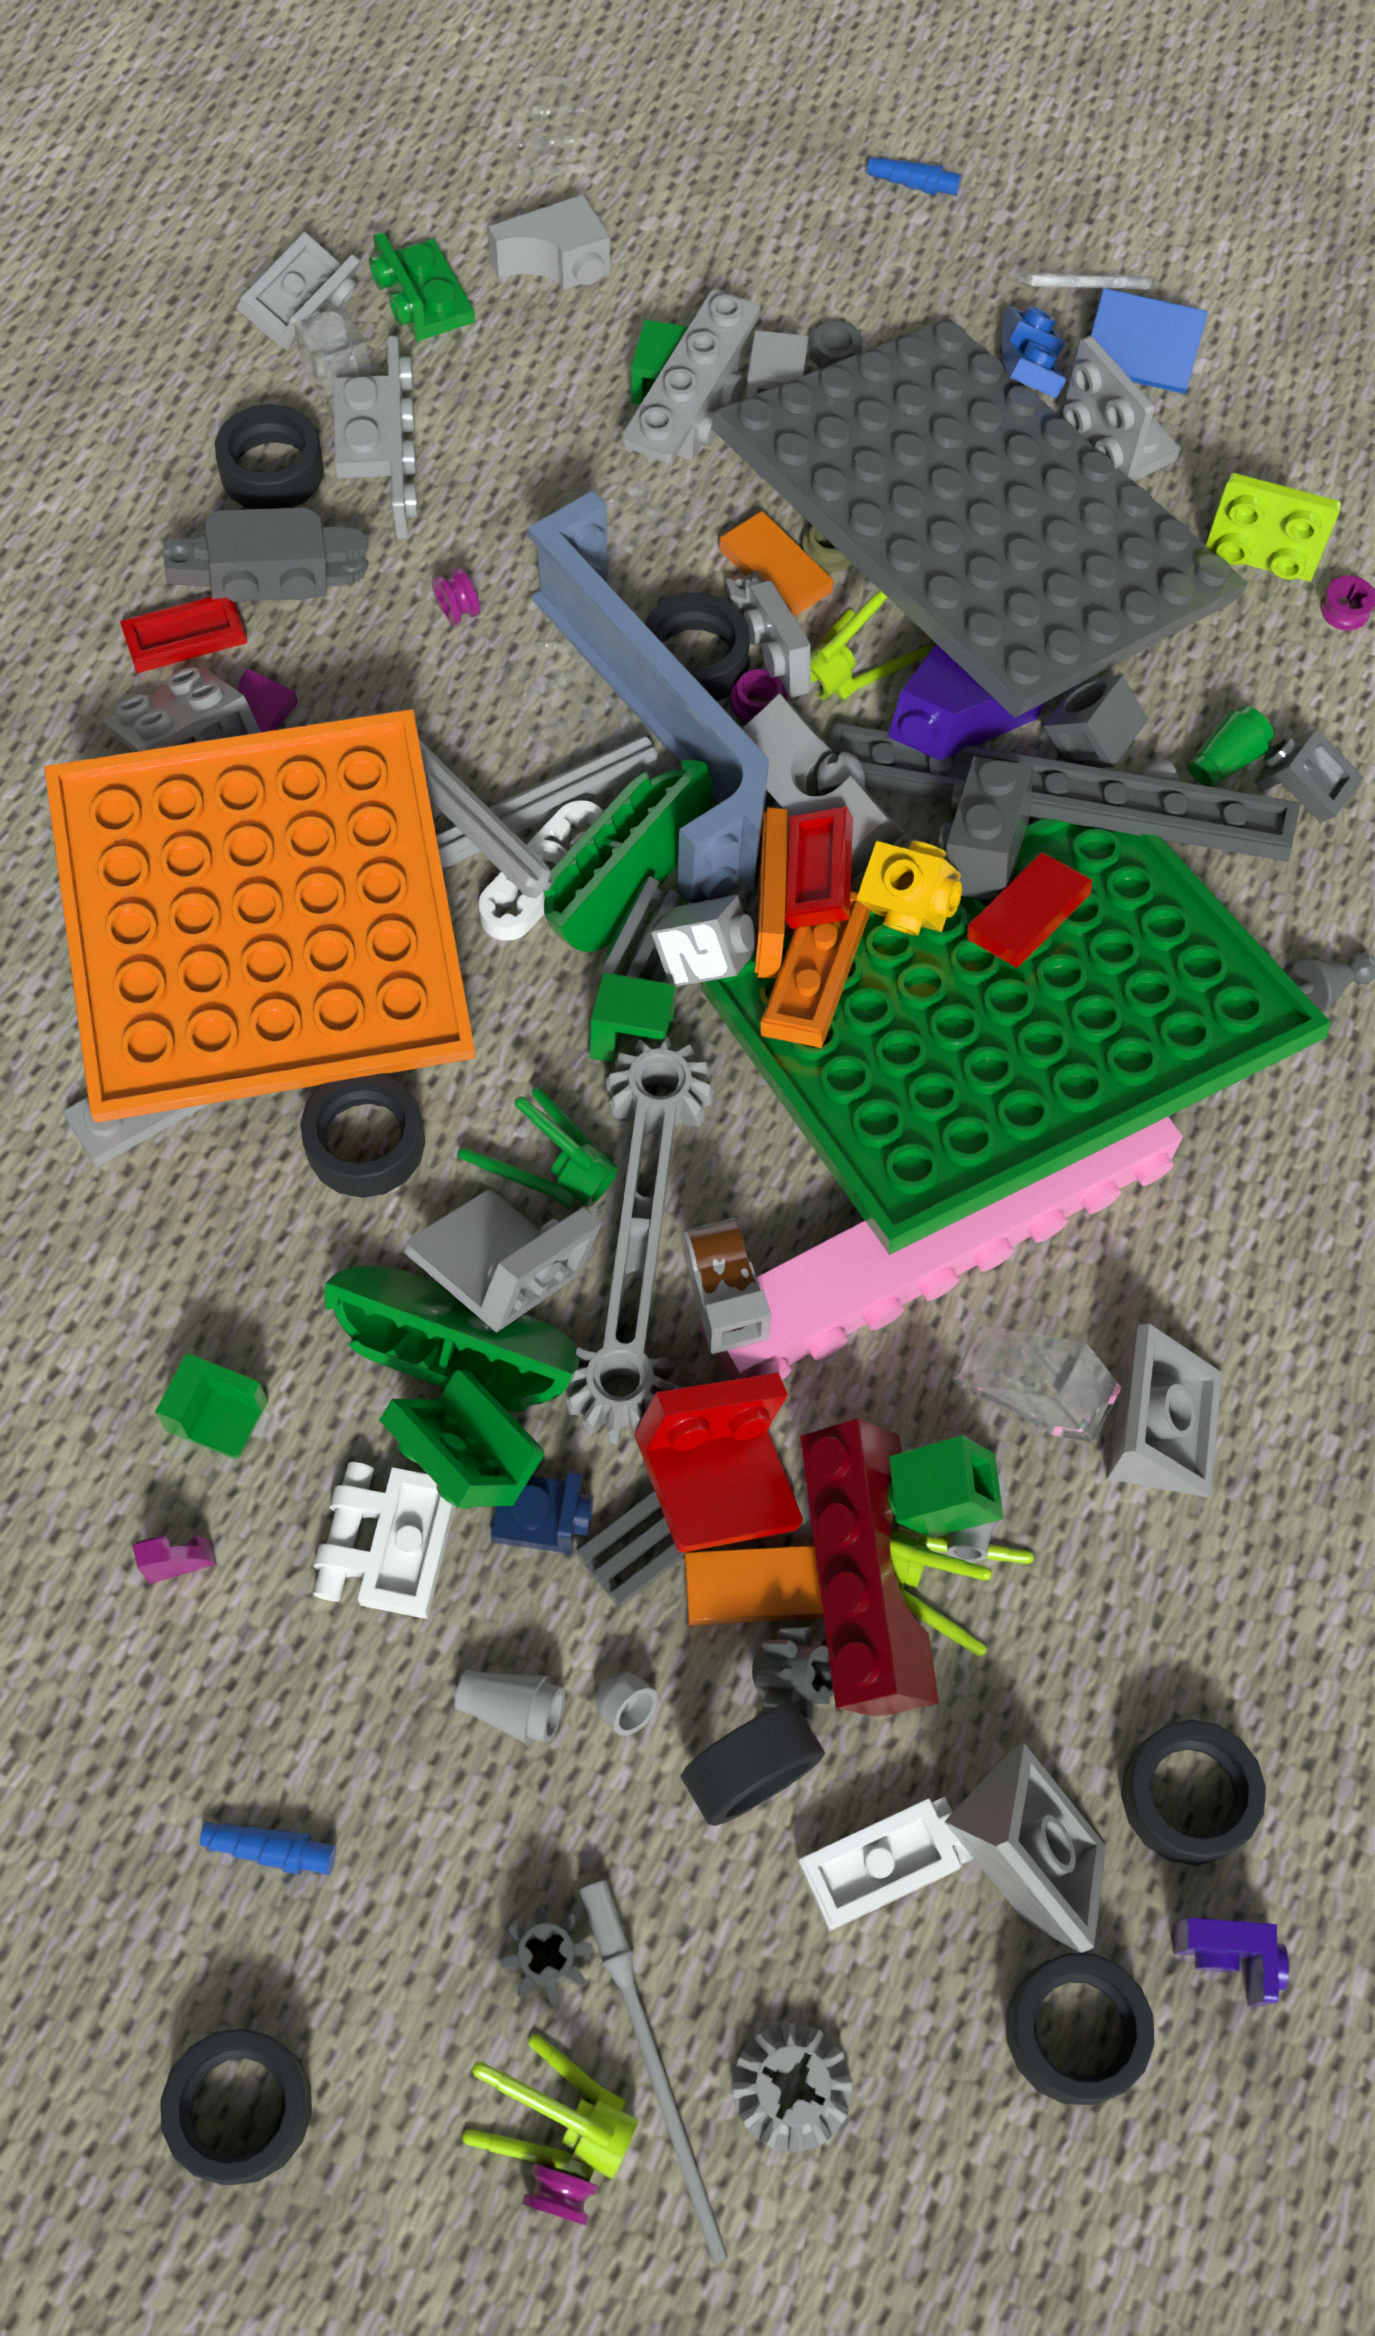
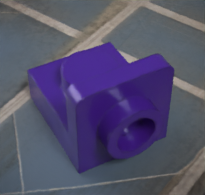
(1222, 1944)

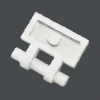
(406, 1546)

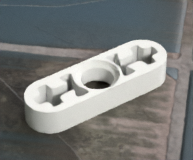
(548, 846)

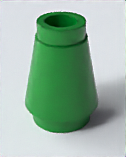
(1232, 745)

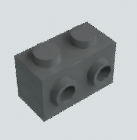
(988, 825)

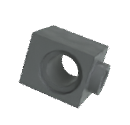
(1096, 722)

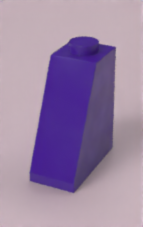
(948, 710)

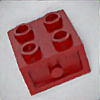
(717, 1462)

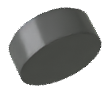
(834, 342)

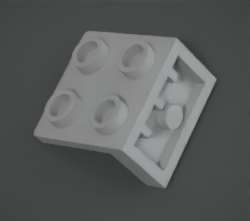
(1115, 414)
(186, 711)
(500, 1259)

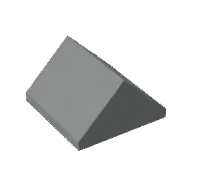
(1164, 1416)
(1035, 1848)

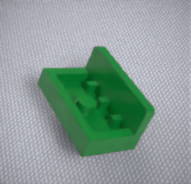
(465, 1443)

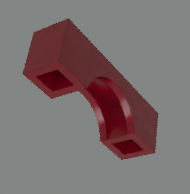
(873, 1641)

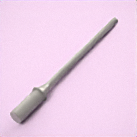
(618, 1962)

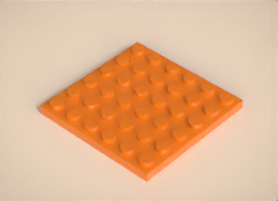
(256, 915)

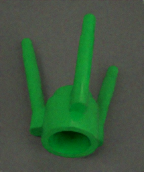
(582, 1167)

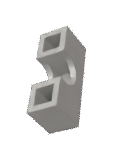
(793, 756)

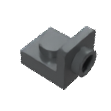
(1311, 772)

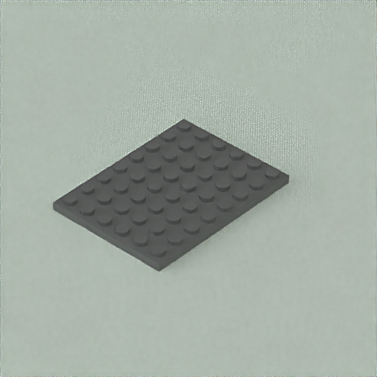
(979, 513)

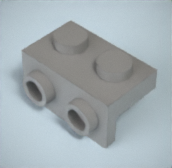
(298, 287)

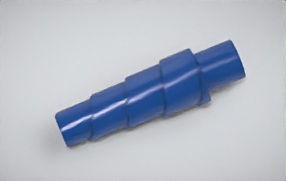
(915, 175)
(270, 1848)

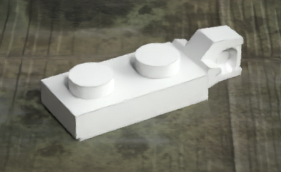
(883, 1862)

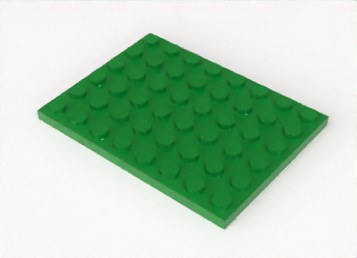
(983, 1077)

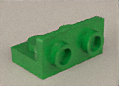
(420, 287)

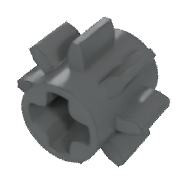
(793, 1670)
(544, 1935)

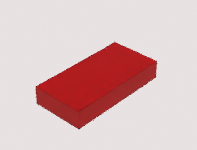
(182, 632)
(819, 867)
(1029, 909)

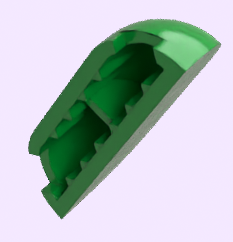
(620, 850)
(431, 1334)

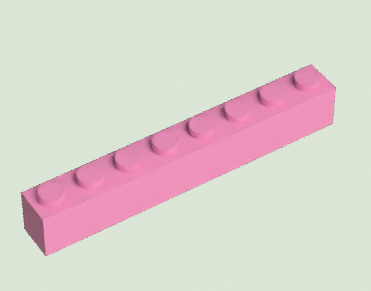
(857, 1282)

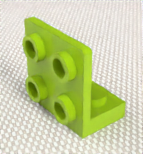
(1272, 527)

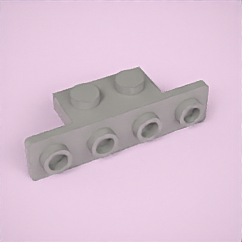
(694, 382)
(372, 430)

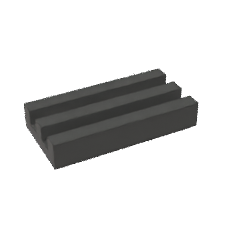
(664, 902)
(614, 1533)

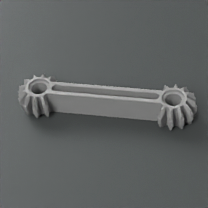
(639, 1232)

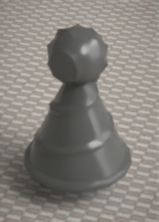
(1327, 981)

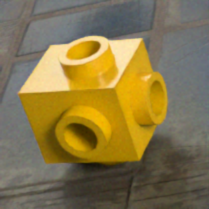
(911, 887)

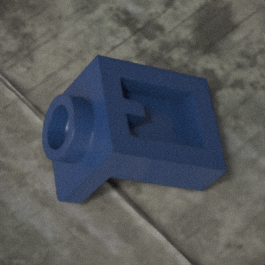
(545, 1515)

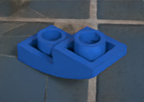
(1032, 348)

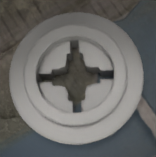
(757, 2098)

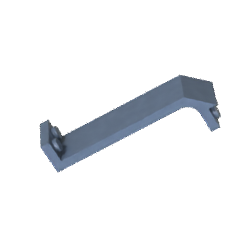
(660, 693)

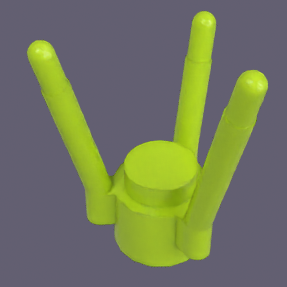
(834, 662)
(912, 1553)
(594, 2132)

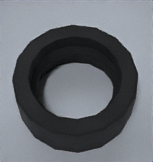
(261, 426)
(714, 616)
(370, 1177)
(1237, 1762)
(752, 1764)
(1130, 2004)
(181, 2089)

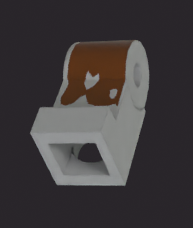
(725, 1286)

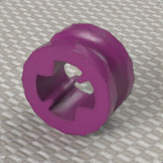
(455, 596)
(1342, 616)
(559, 2194)

